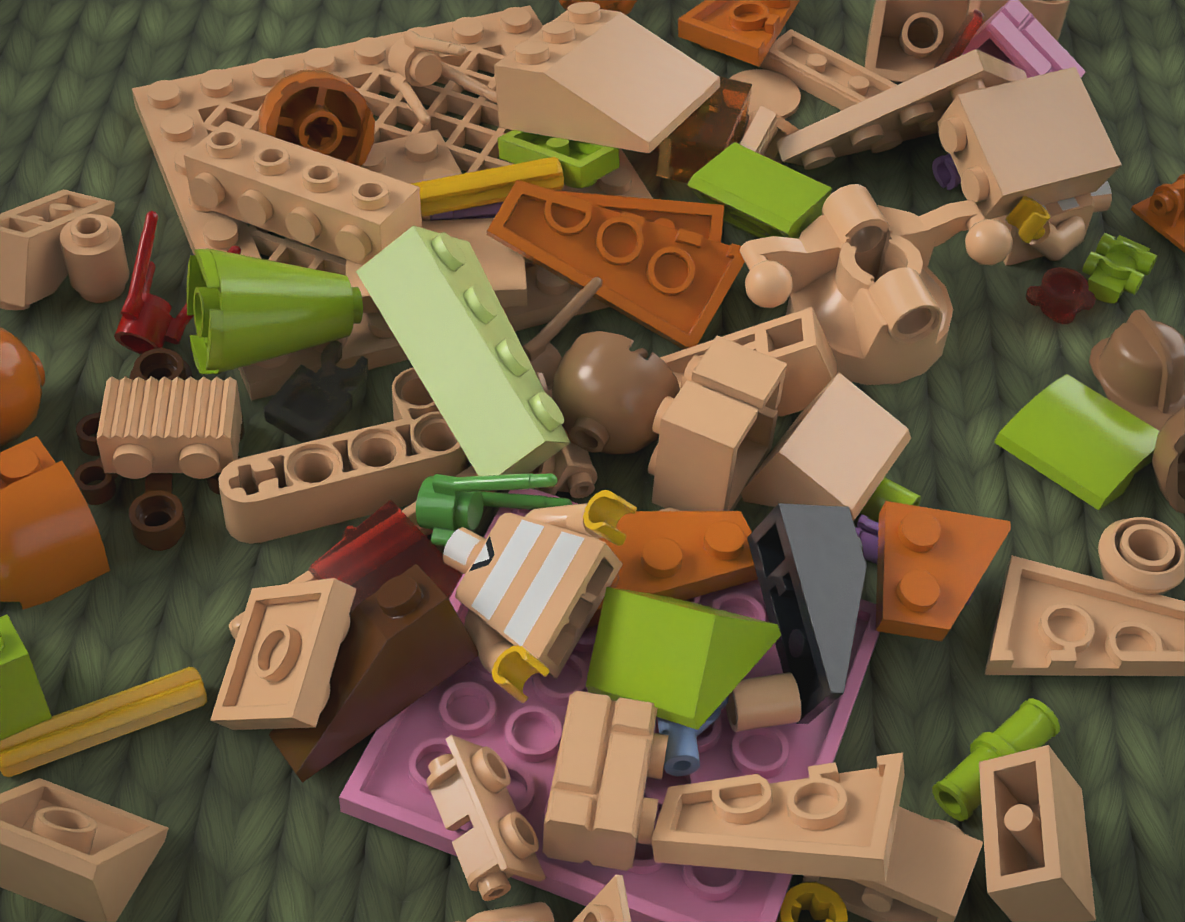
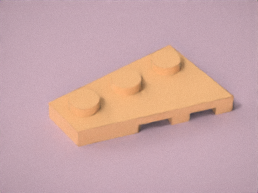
(1082, 626)
(798, 827)

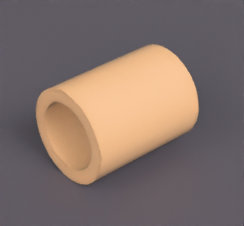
(764, 702)

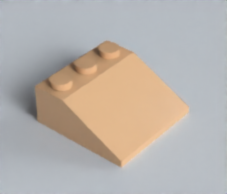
(599, 82)

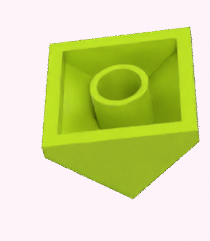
(759, 193)
(673, 653)

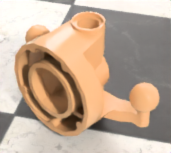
(872, 280)

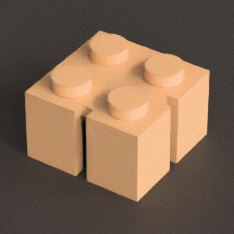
(716, 428)

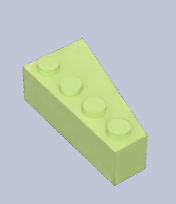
(465, 351)

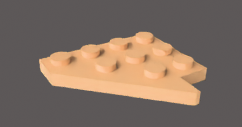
(896, 113)

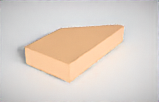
(764, 131)

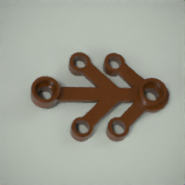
(158, 503)

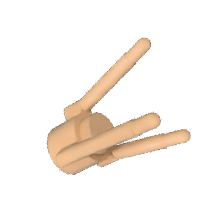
(418, 64)

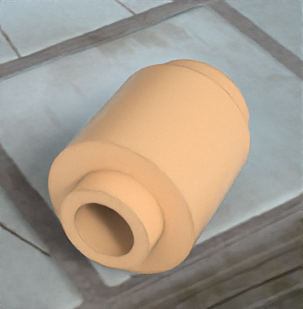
(95, 257)

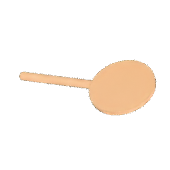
(771, 91)

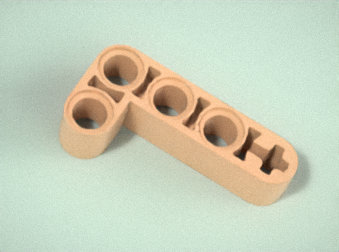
(342, 473)

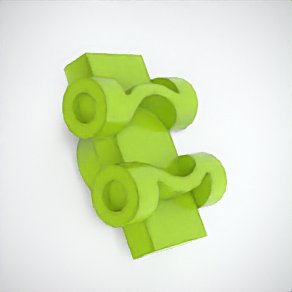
(1117, 267)

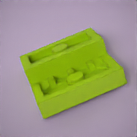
(1080, 441)

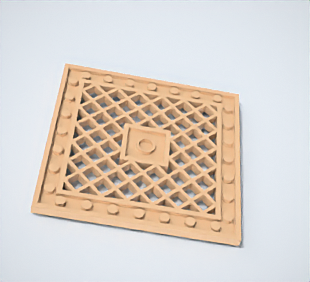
(190, 108)

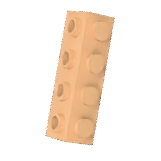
(300, 192)

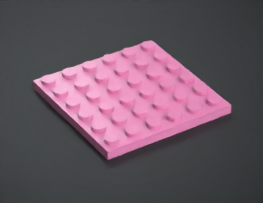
(393, 771)

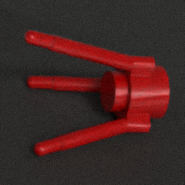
(145, 316)

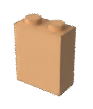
(1027, 141)

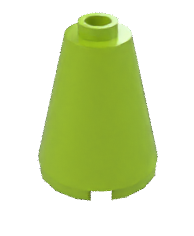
(263, 309)

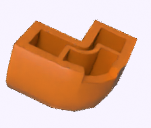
(44, 528)

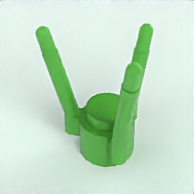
(458, 502)

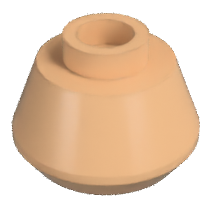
(1142, 555)

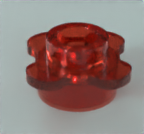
(1061, 294)

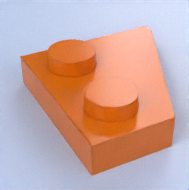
(930, 566)

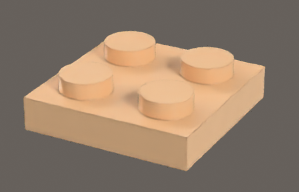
(284, 656)

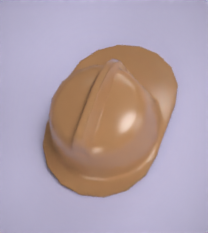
(1143, 368)

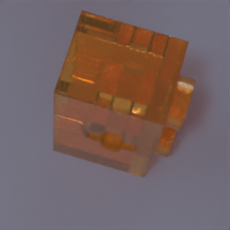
(705, 132)

